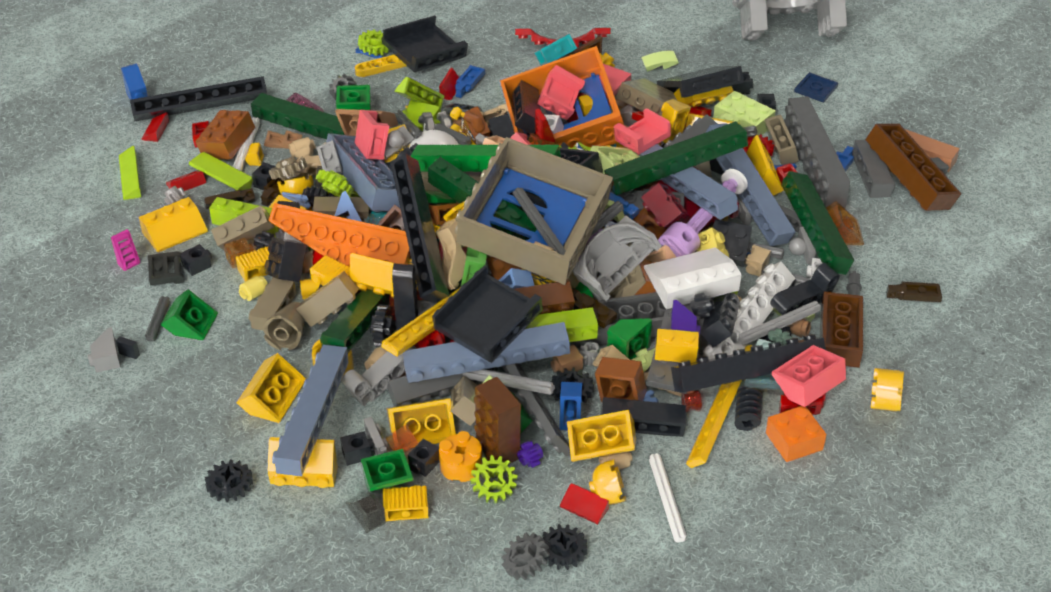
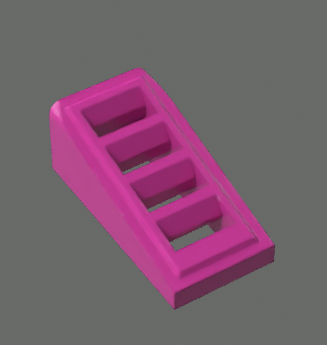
(129, 260)

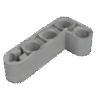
(375, 379)

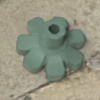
(777, 335)

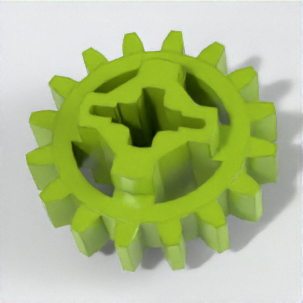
(372, 42)
(334, 183)
(499, 485)

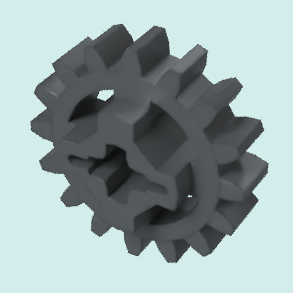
(525, 556)

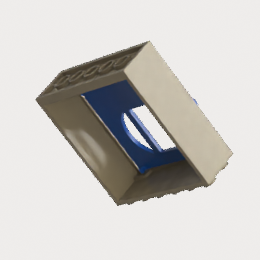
(564, 188)

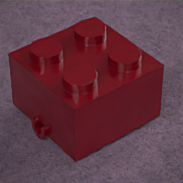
(663, 205)

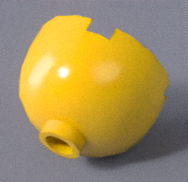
(295, 185)
(607, 482)

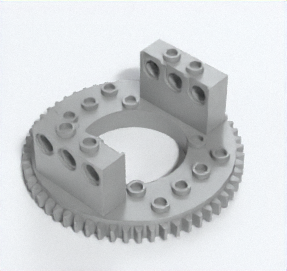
(753, 14)

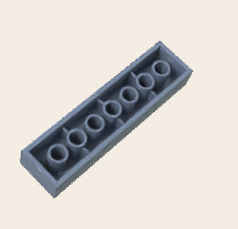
(368, 177)

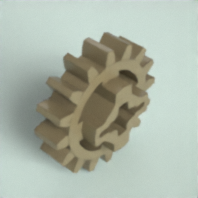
(288, 168)

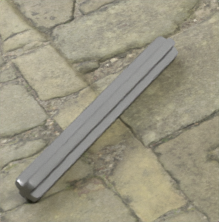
(779, 322)
(513, 381)

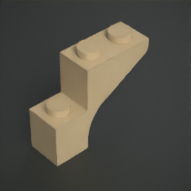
(453, 255)

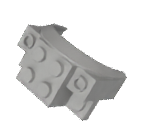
(611, 257)

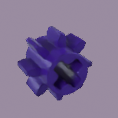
(530, 454)

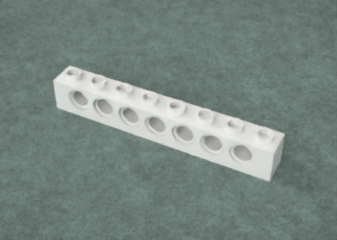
(754, 307)

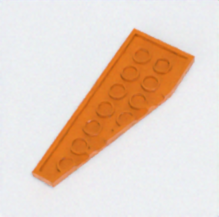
(341, 236)

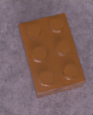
(226, 134)

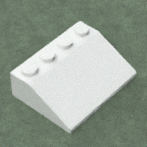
(692, 274)

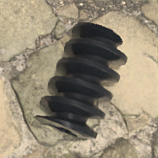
(748, 408)

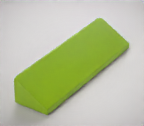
(418, 92)
(221, 171)
(129, 174)

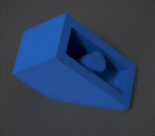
(133, 82)
(570, 403)

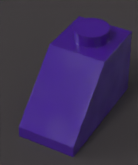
(683, 319)

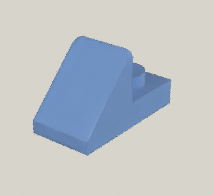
(346, 206)

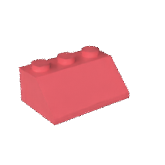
(810, 375)

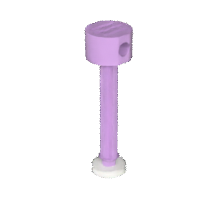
(683, 237)

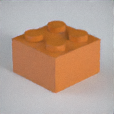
(795, 433)

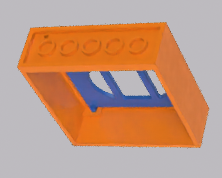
(599, 123)

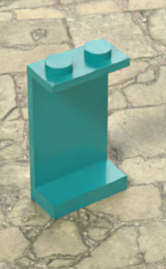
(555, 50)

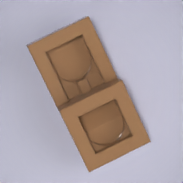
(277, 140)

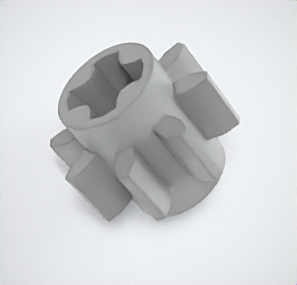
(174, 195)
(589, 352)

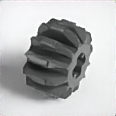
(340, 81)

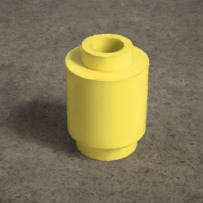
(253, 288)

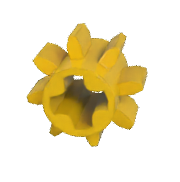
(607, 59)

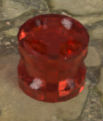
(692, 401)

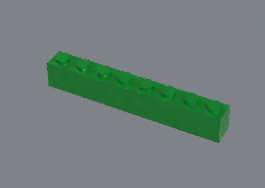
(465, 157)

